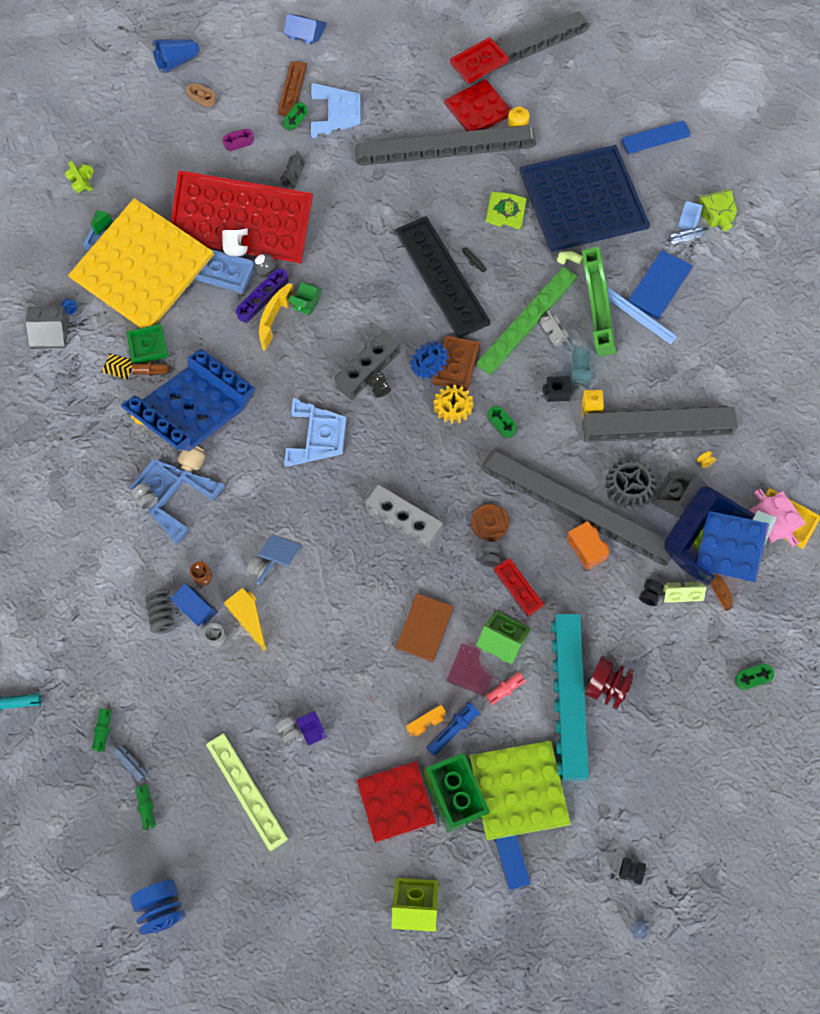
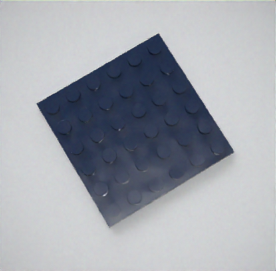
(584, 198)

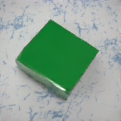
(101, 221)

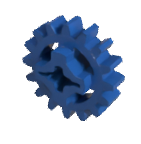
(429, 360)

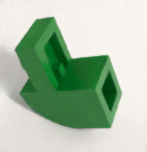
(306, 298)

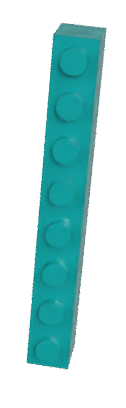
(570, 698)

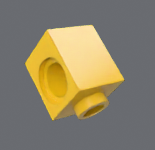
(592, 401)

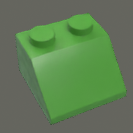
(503, 637)

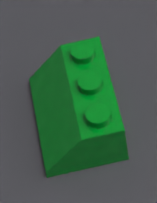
(455, 792)

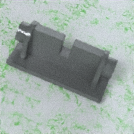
(294, 169)

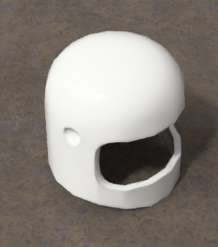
(232, 242)

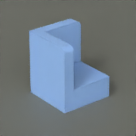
(690, 215)

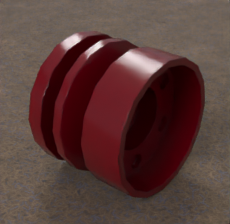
(609, 682)

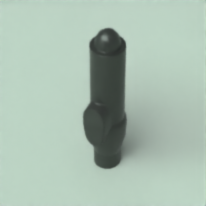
(473, 260)

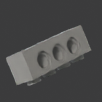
(382, 497)

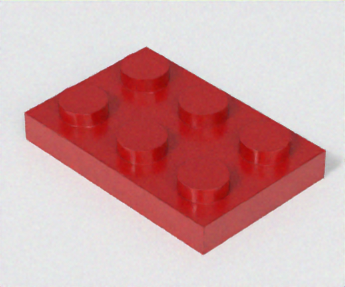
(479, 60)

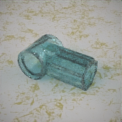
(580, 367)

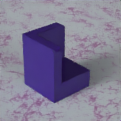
(311, 728)

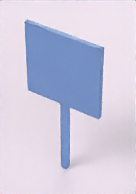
(278, 551)

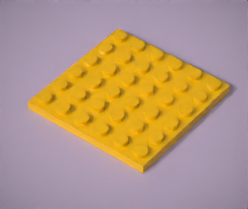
(141, 265)

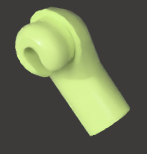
(570, 255)

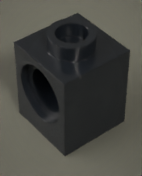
(561, 383)

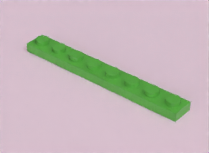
(526, 321)

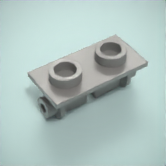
(559, 335)

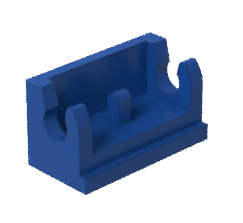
(193, 605)

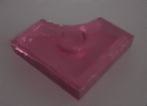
(468, 672)

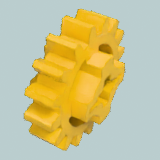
(444, 401)

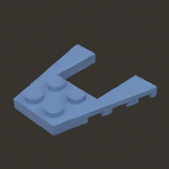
(164, 482)

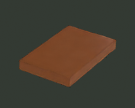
(461, 363)
(424, 627)

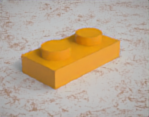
(419, 725)

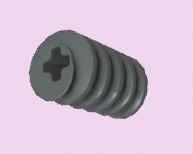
(158, 611)

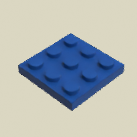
(732, 546)

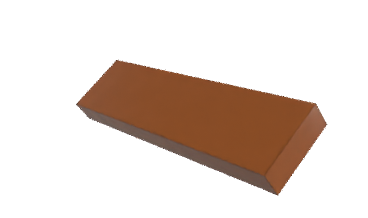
(292, 87)

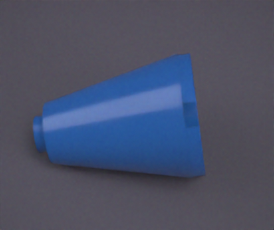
(173, 52)

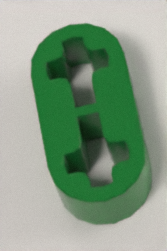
(297, 118)
(500, 423)
(755, 681)

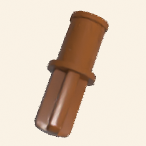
(149, 369)

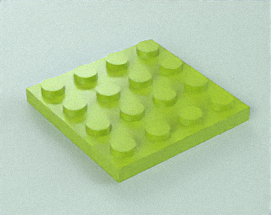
(520, 790)

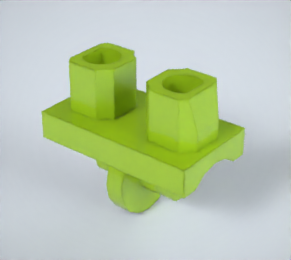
(81, 174)

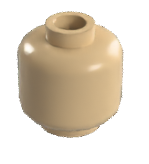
(192, 459)

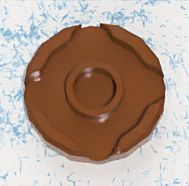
(490, 522)

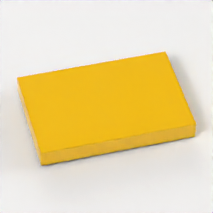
(811, 520)

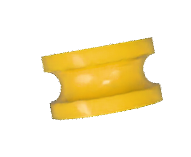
(706, 459)

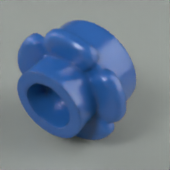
(69, 305)

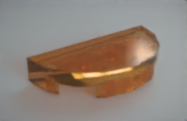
(722, 592)

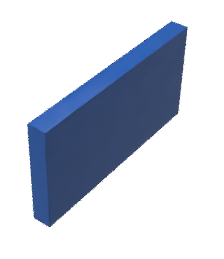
(660, 284)

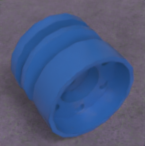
(157, 907)

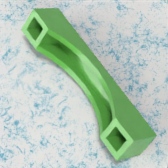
(600, 304)

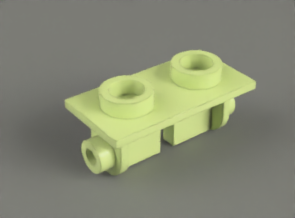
(690, 592)

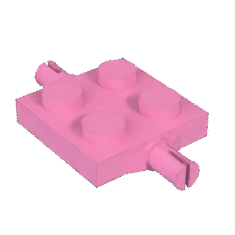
(787, 516)

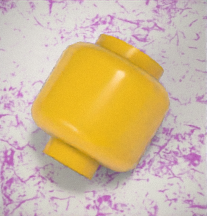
(518, 117)

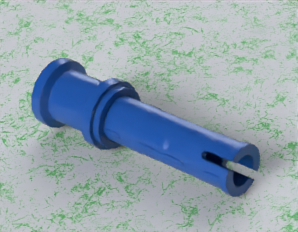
(459, 722)

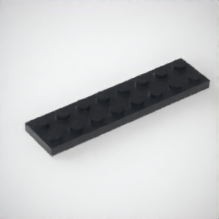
(443, 277)

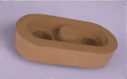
(201, 95)

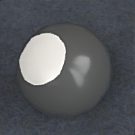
(264, 263)

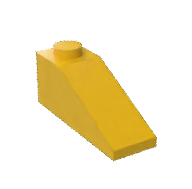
(245, 611)

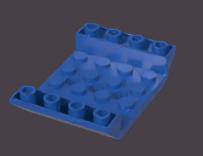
(204, 386)

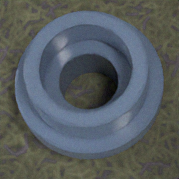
(640, 929)

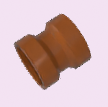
(199, 569)

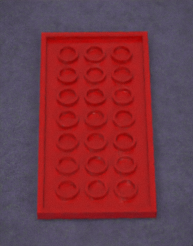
(273, 215)

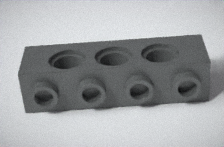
(353, 386)

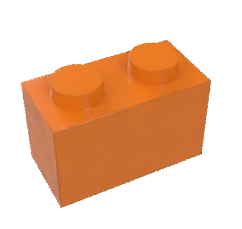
(588, 545)

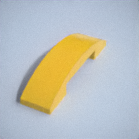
(279, 299)

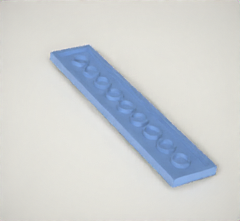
(221, 270)

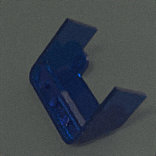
(690, 525)

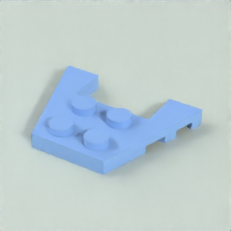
(343, 109)
(324, 436)

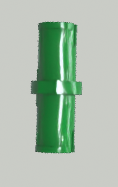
(101, 730)
(145, 807)

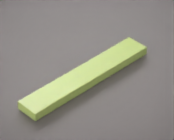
(247, 792)

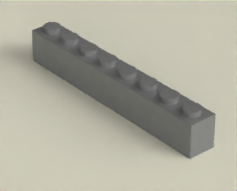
(659, 424)

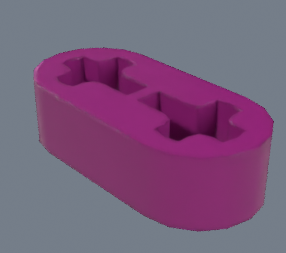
(238, 139)

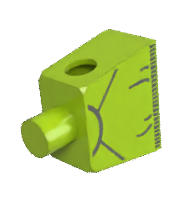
(719, 209)

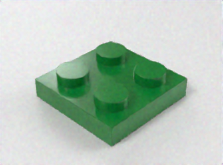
(147, 344)

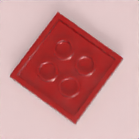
(478, 107)
(396, 802)

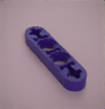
(264, 296)

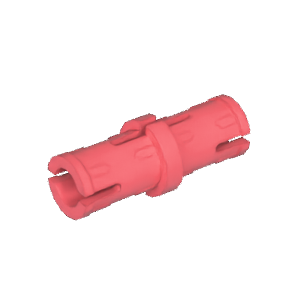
(505, 688)

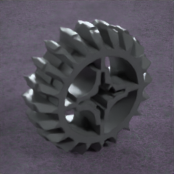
(620, 473)

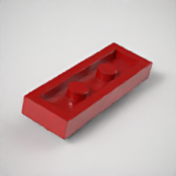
(518, 587)

